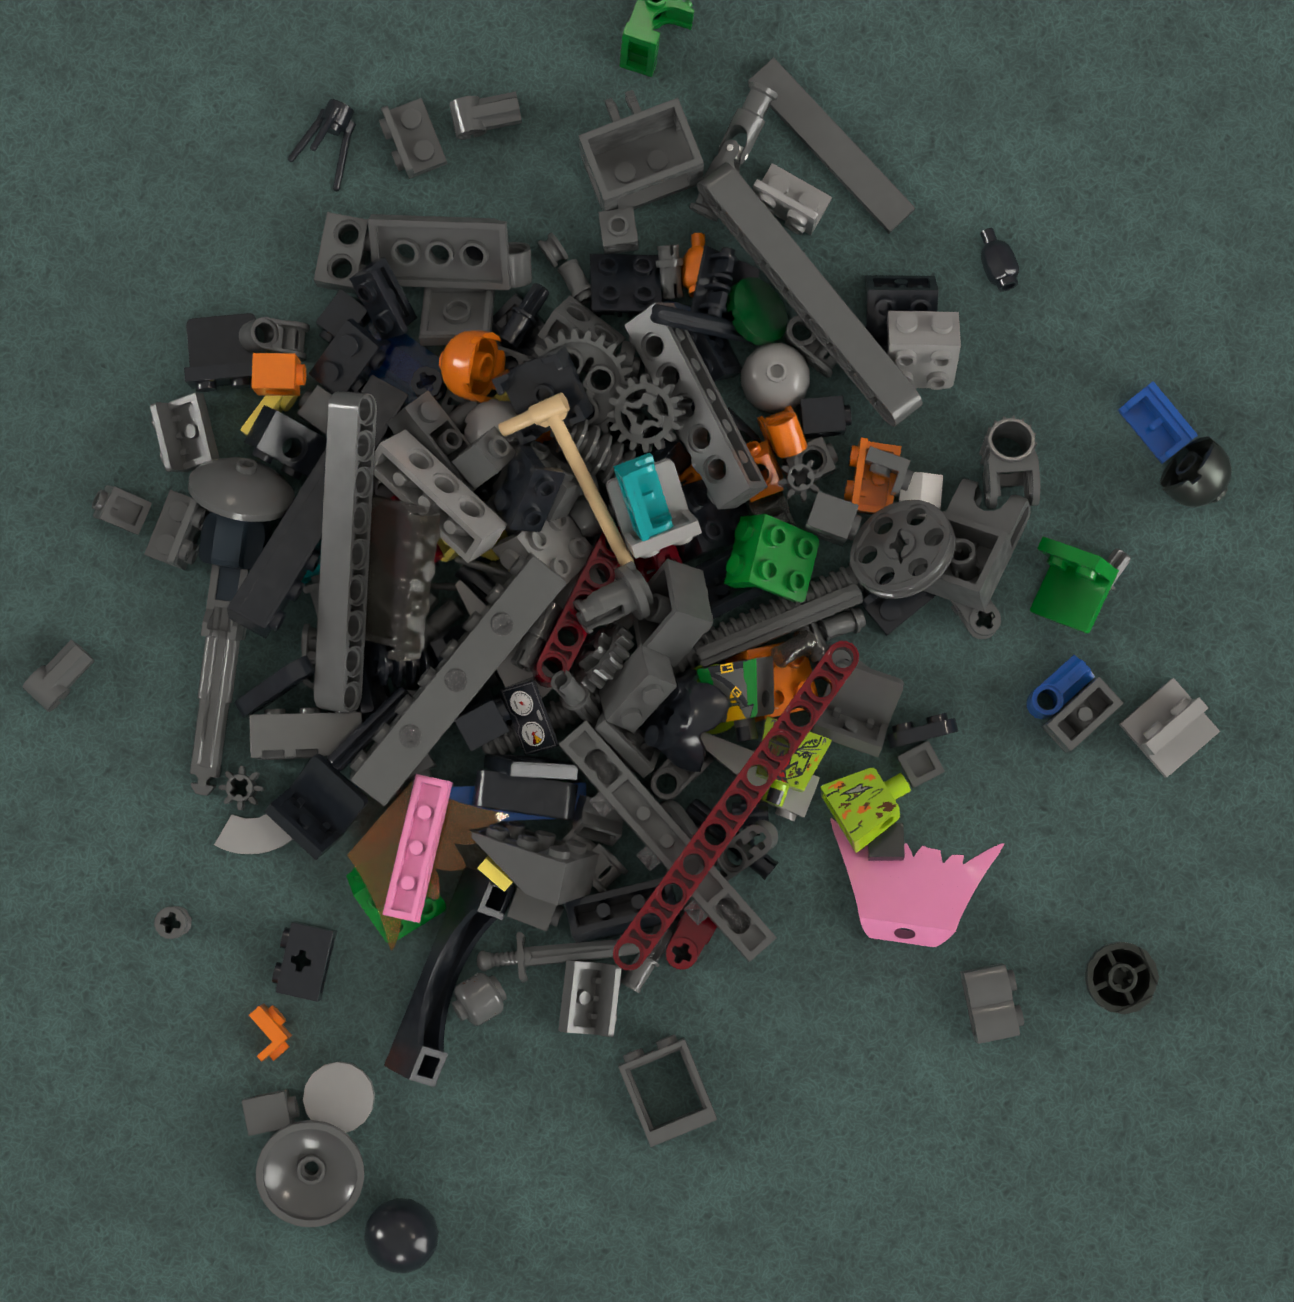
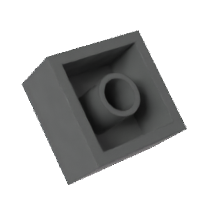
(678, 611)

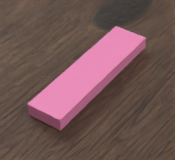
(417, 848)

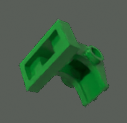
(640, 40)

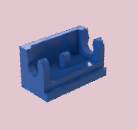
(1157, 422)

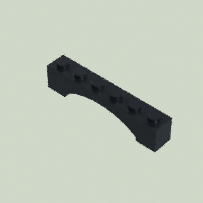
(420, 1038)

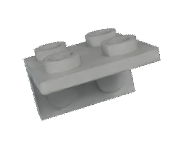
(792, 199)

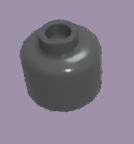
(479, 999)

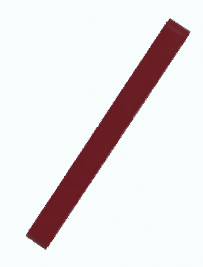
(739, 787)

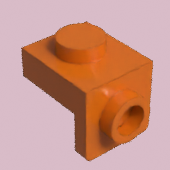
(271, 1023)

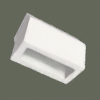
(925, 488)

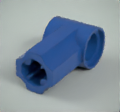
(1061, 686)

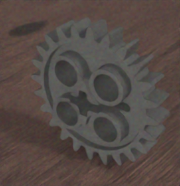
(604, 359)

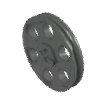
(913, 554)

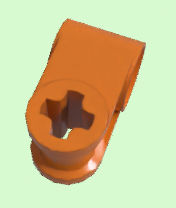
(783, 432)

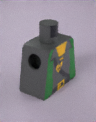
(748, 687)

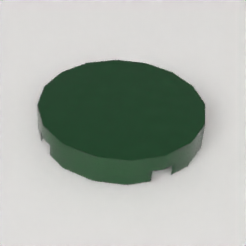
(757, 311)

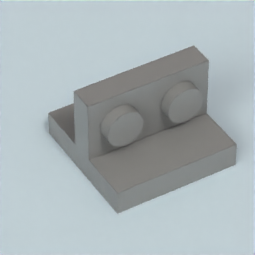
(1169, 727)

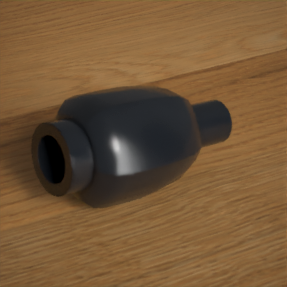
(998, 261)

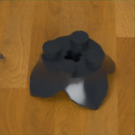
(682, 719)

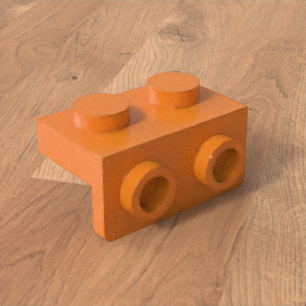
(869, 489)

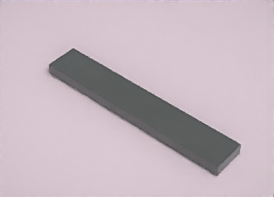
(834, 148)

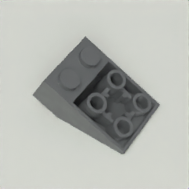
(539, 862)

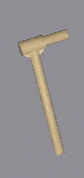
(551, 413)

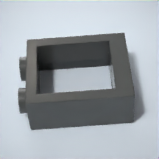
(679, 1124)

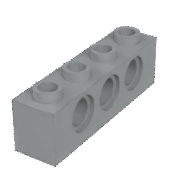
(423, 480)

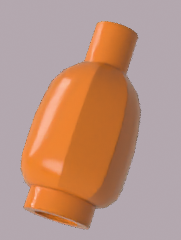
(692, 262)

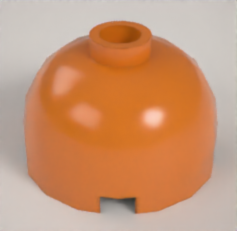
(471, 364)

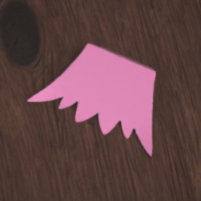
(912, 892)

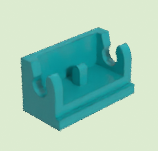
(643, 496)

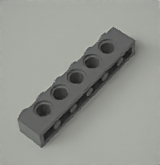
(710, 414)

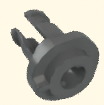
(624, 596)

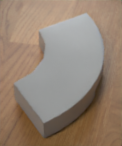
(252, 835)

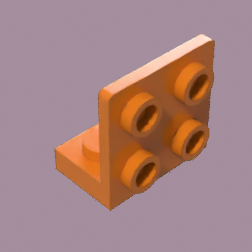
(786, 680)

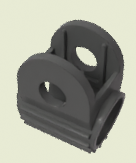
(1024, 467)

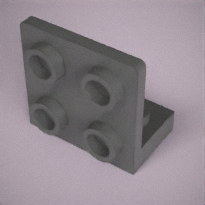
(177, 531)

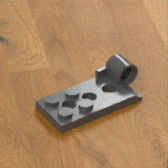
(503, 262)

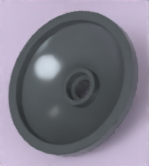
(241, 489)
(305, 1195)

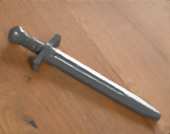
(551, 954)

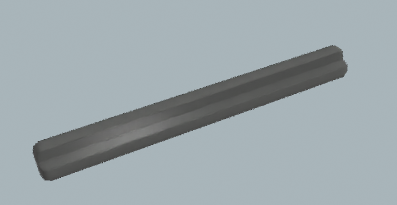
(779, 625)

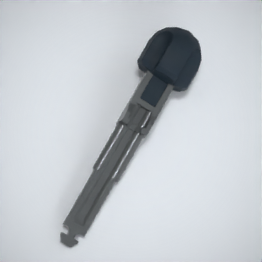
(232, 550)

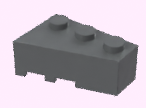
(300, 735)

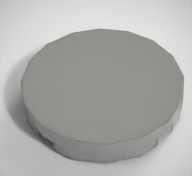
(339, 1095)

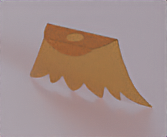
(377, 850)

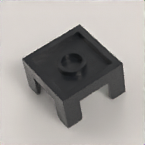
(542, 379)

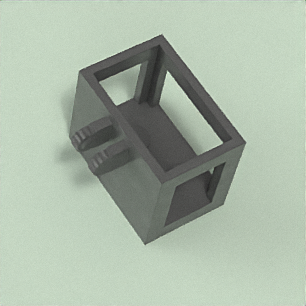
(641, 155)

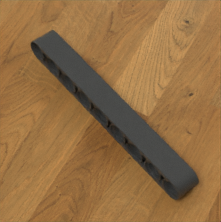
(809, 294)
(345, 551)

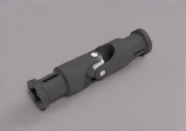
(745, 120)

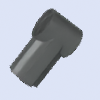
(478, 115)
(55, 679)

